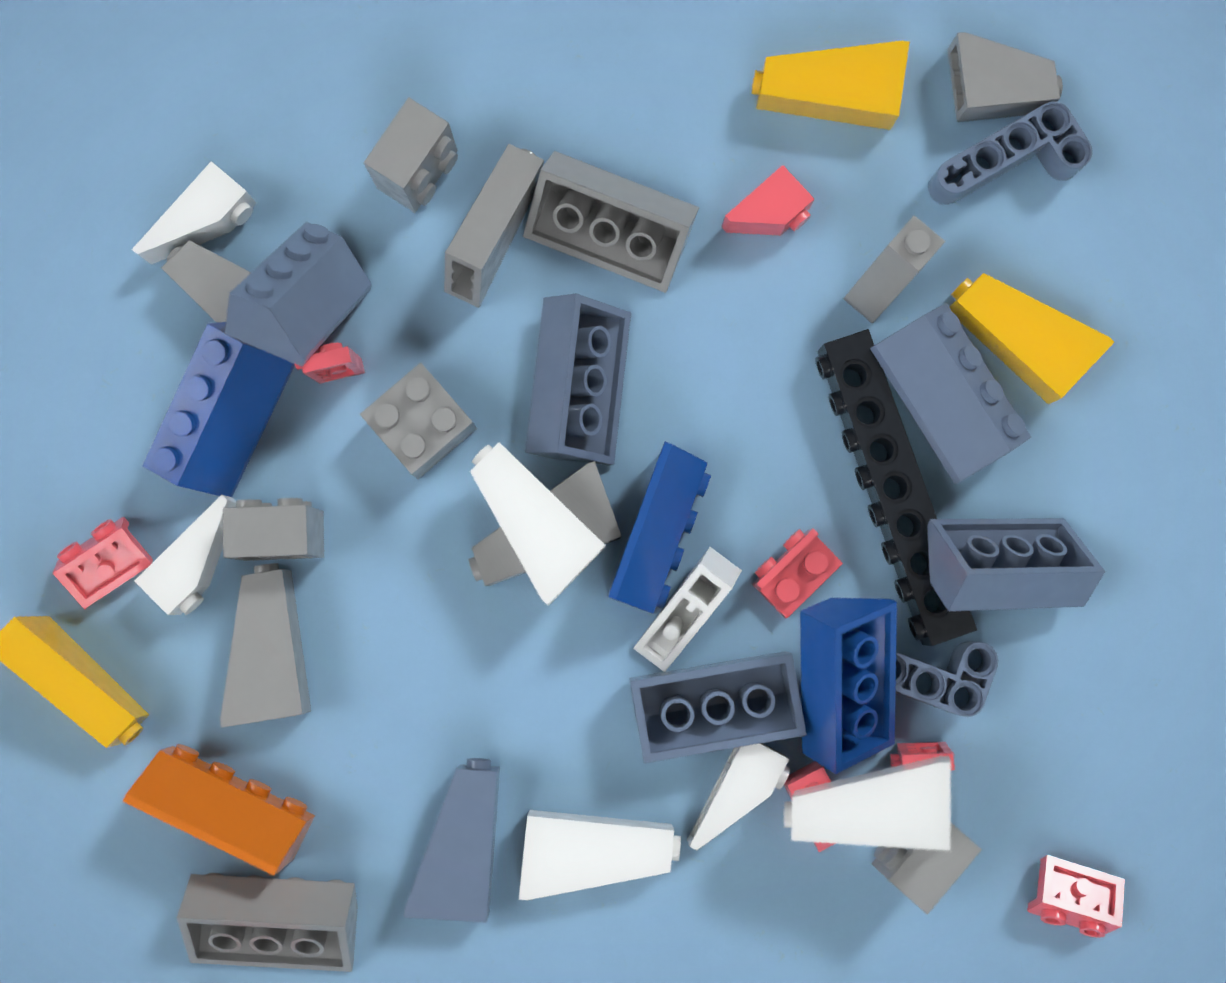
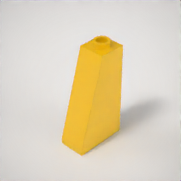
(836, 84)
(1029, 336)
(70, 679)

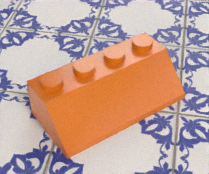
(221, 808)

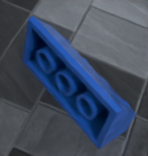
(217, 413)
(658, 529)
(848, 679)

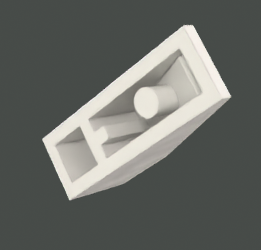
(201, 213)
(188, 563)
(688, 609)
(743, 784)

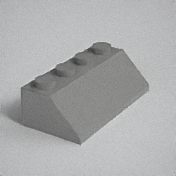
(609, 221)
(269, 922)

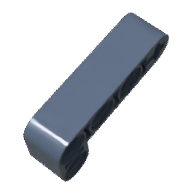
(1002, 157)
(947, 682)

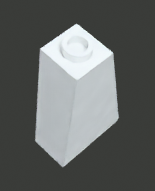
(539, 527)
(880, 808)
(591, 851)

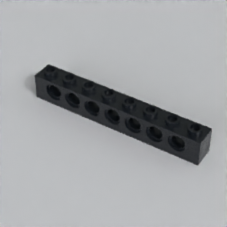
(901, 466)

